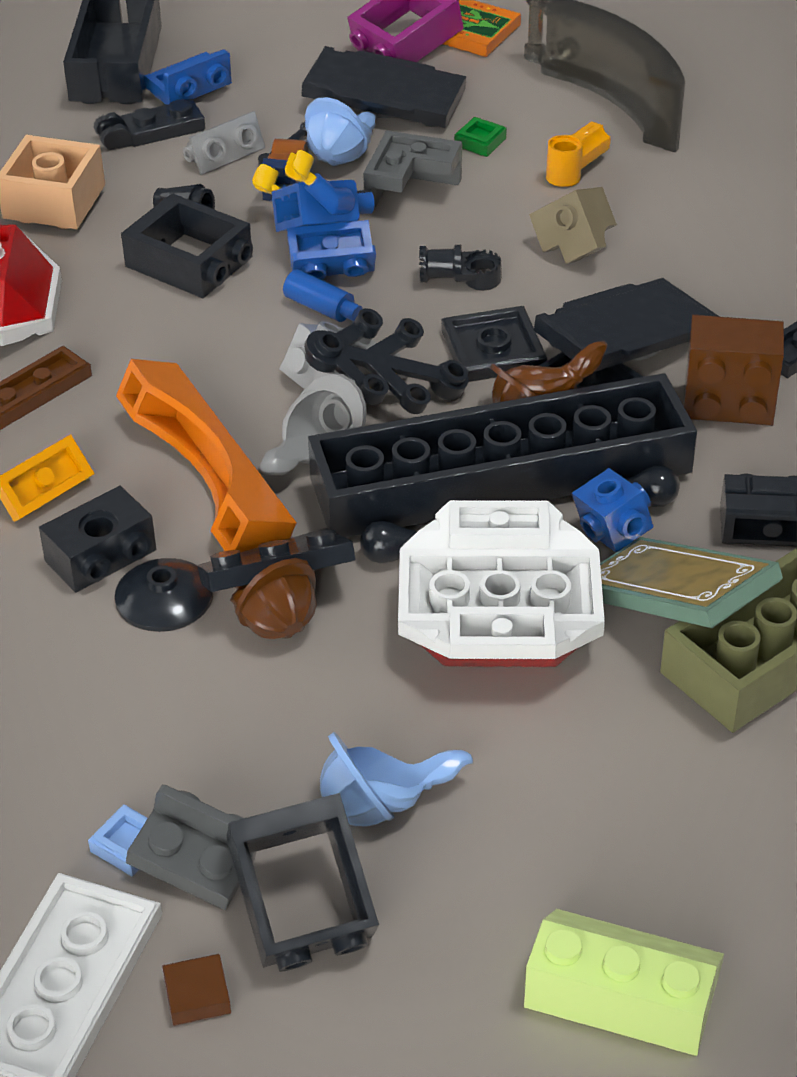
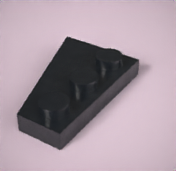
(237, 568)

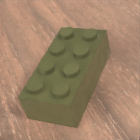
(742, 661)

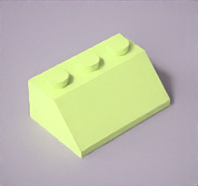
(622, 980)

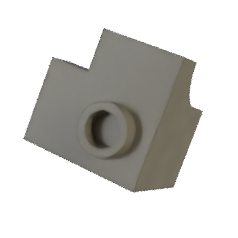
(574, 223)

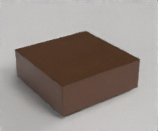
(196, 989)

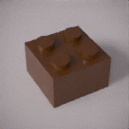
(733, 369)

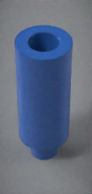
(320, 296)

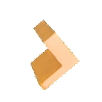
(43, 477)

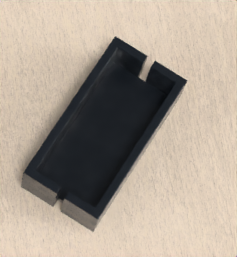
(110, 55)

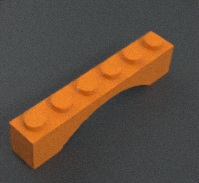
(172, 408)

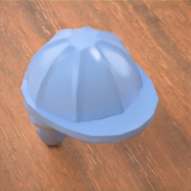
(336, 131)
(379, 784)

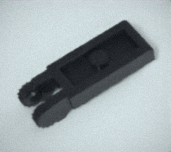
(149, 124)

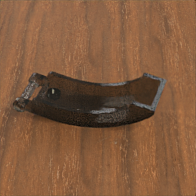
(612, 60)

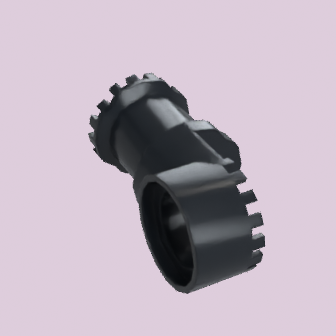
(461, 266)

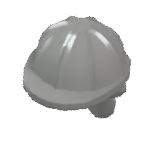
(323, 407)

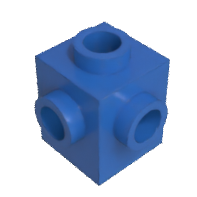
(613, 510)

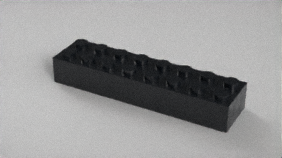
(498, 452)

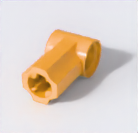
(573, 152)

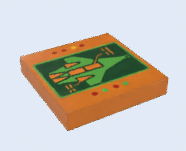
(483, 27)

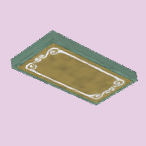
(684, 581)

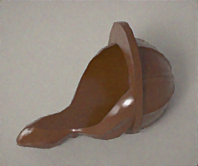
(539, 380)
(277, 599)

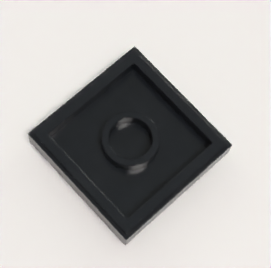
(493, 337)

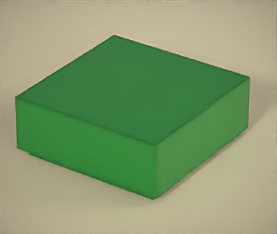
(481, 136)

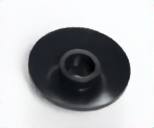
(162, 595)

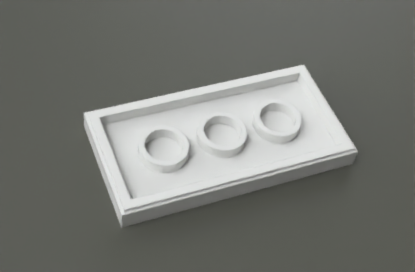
(68, 975)

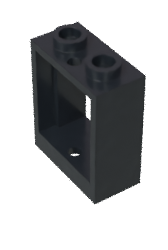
(150, 239)
(287, 826)

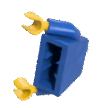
(313, 198)

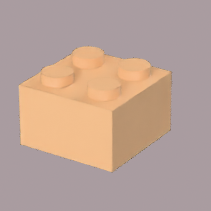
(51, 181)

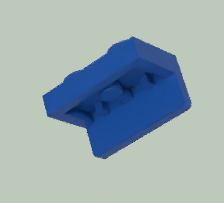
(191, 77)
(332, 249)

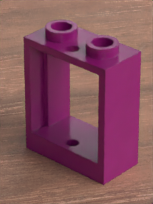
(438, 23)

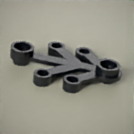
(334, 351)

